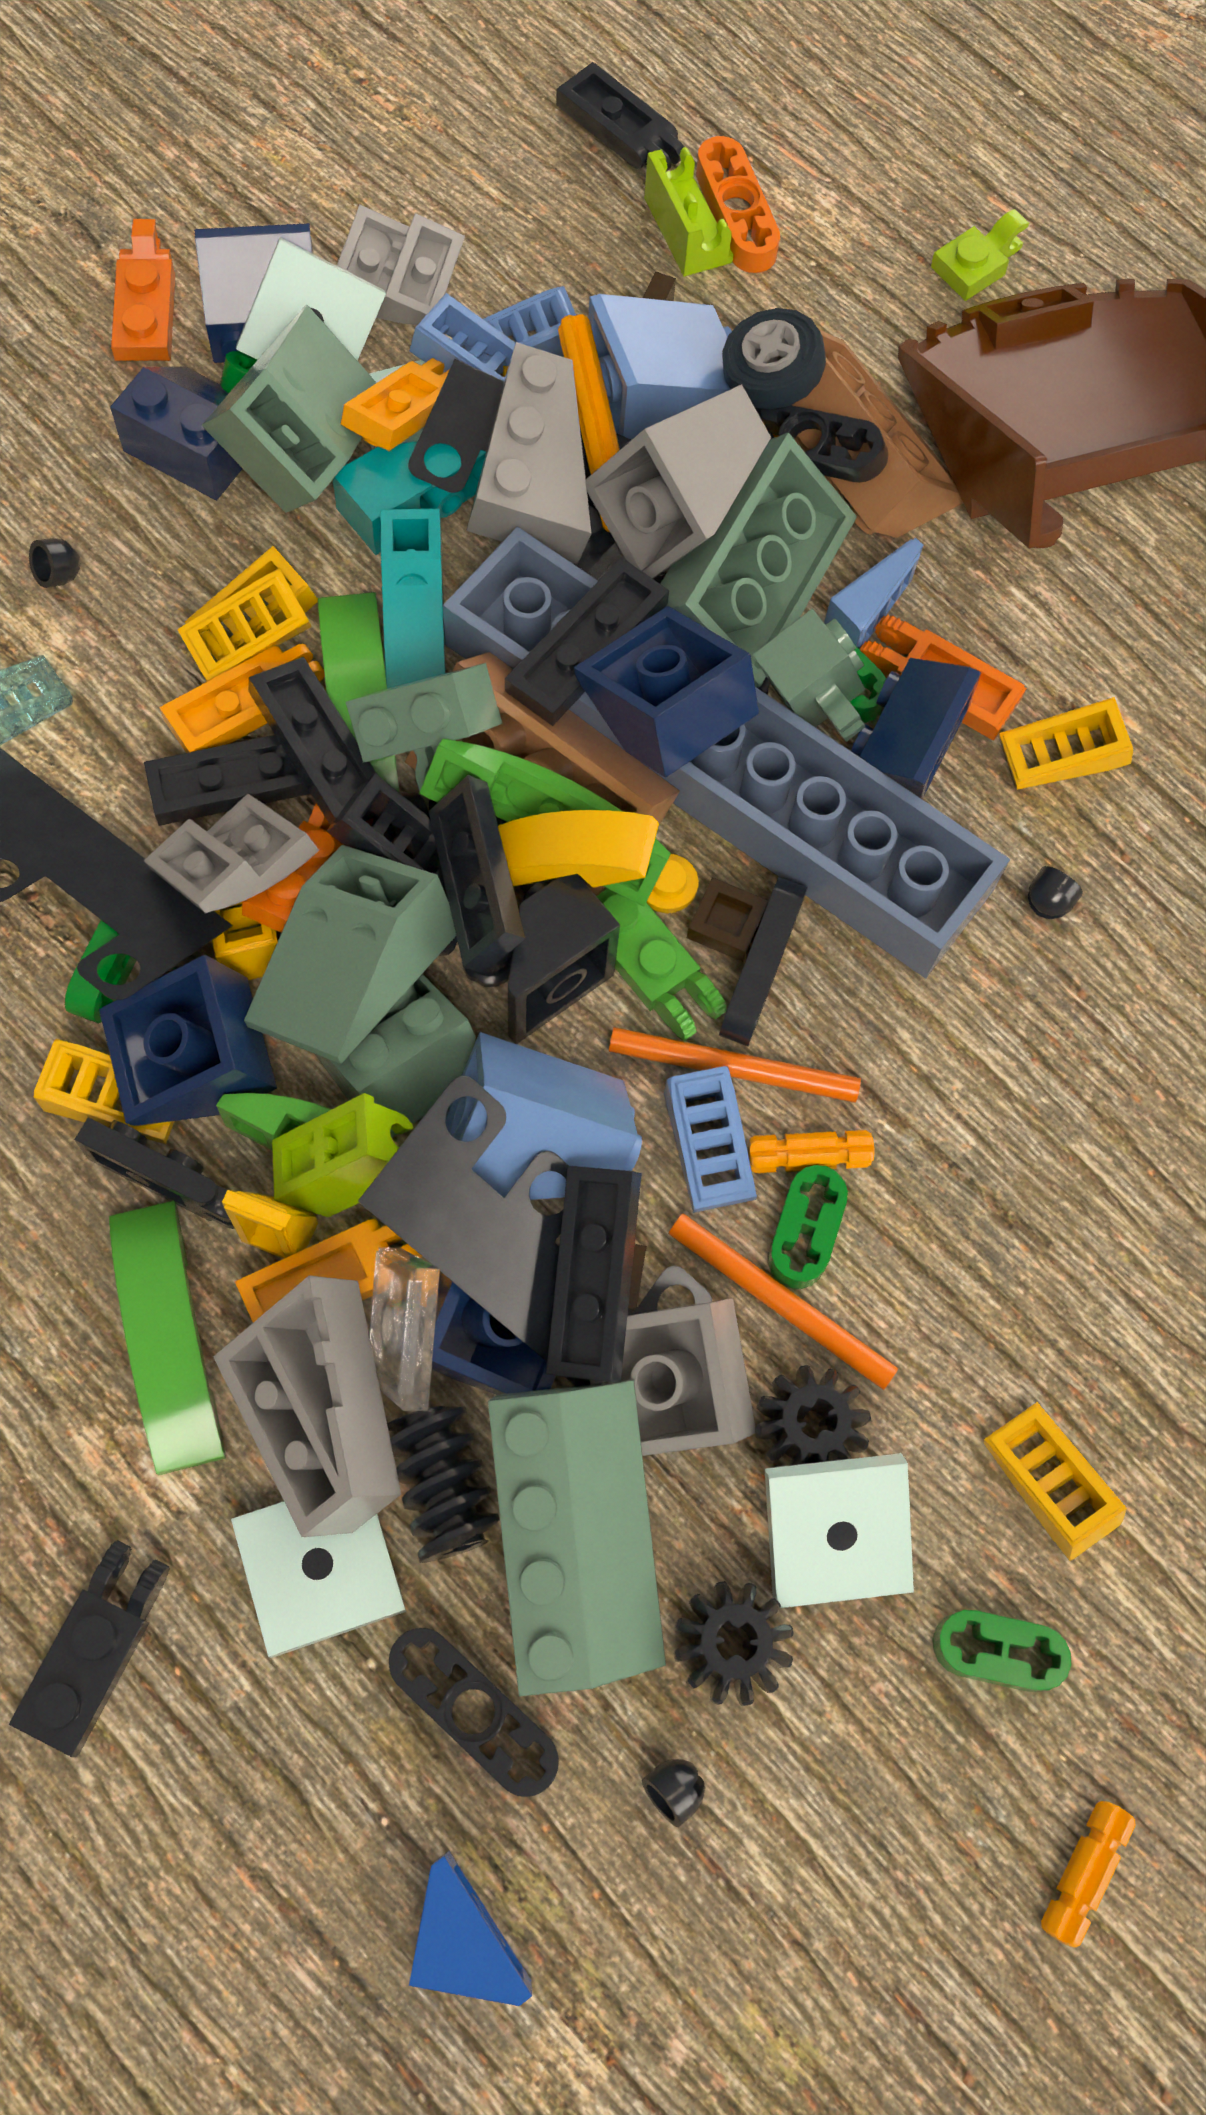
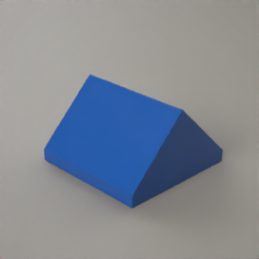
(461, 1945)

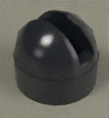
(53, 562)
(1053, 893)
(675, 1790)

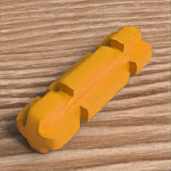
(811, 1149)
(1088, 1873)

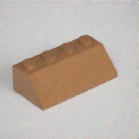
(914, 481)
(570, 750)

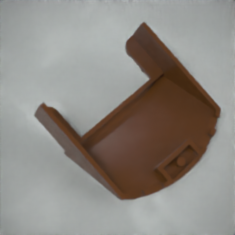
(1062, 395)

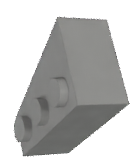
(535, 458)
(316, 1406)

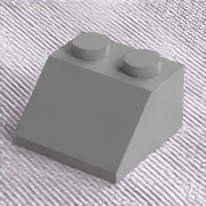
(688, 1377)

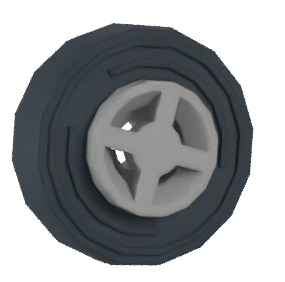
(774, 357)

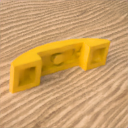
(595, 844)

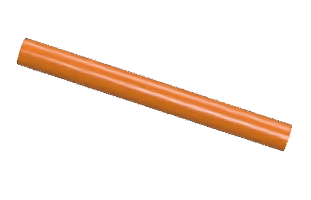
(740, 1065)
(783, 1301)

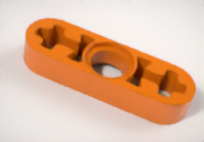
(741, 183)

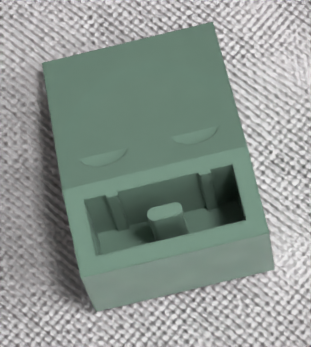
(289, 412)
(350, 952)
(408, 1053)

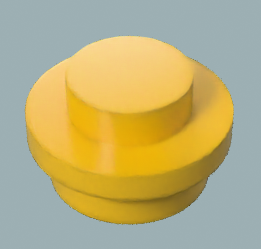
(675, 886)

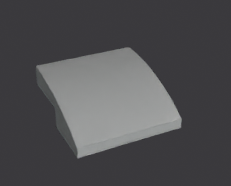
(403, 260)
(234, 858)

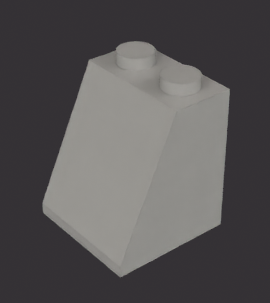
(678, 479)

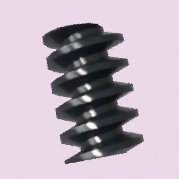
(441, 1482)

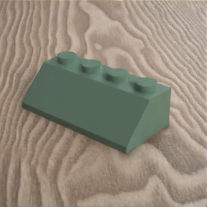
(766, 552)
(576, 1536)

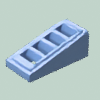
(533, 314)
(465, 327)
(874, 593)
(698, 1086)

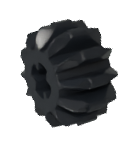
(795, 1403)
(735, 1668)

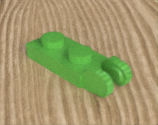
(659, 965)

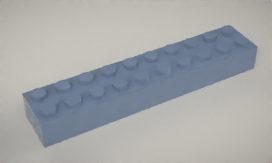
(771, 784)

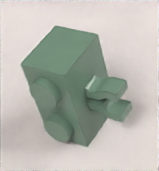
(815, 672)
(423, 714)

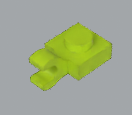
(978, 260)

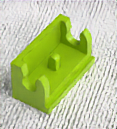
(684, 215)
(335, 1156)

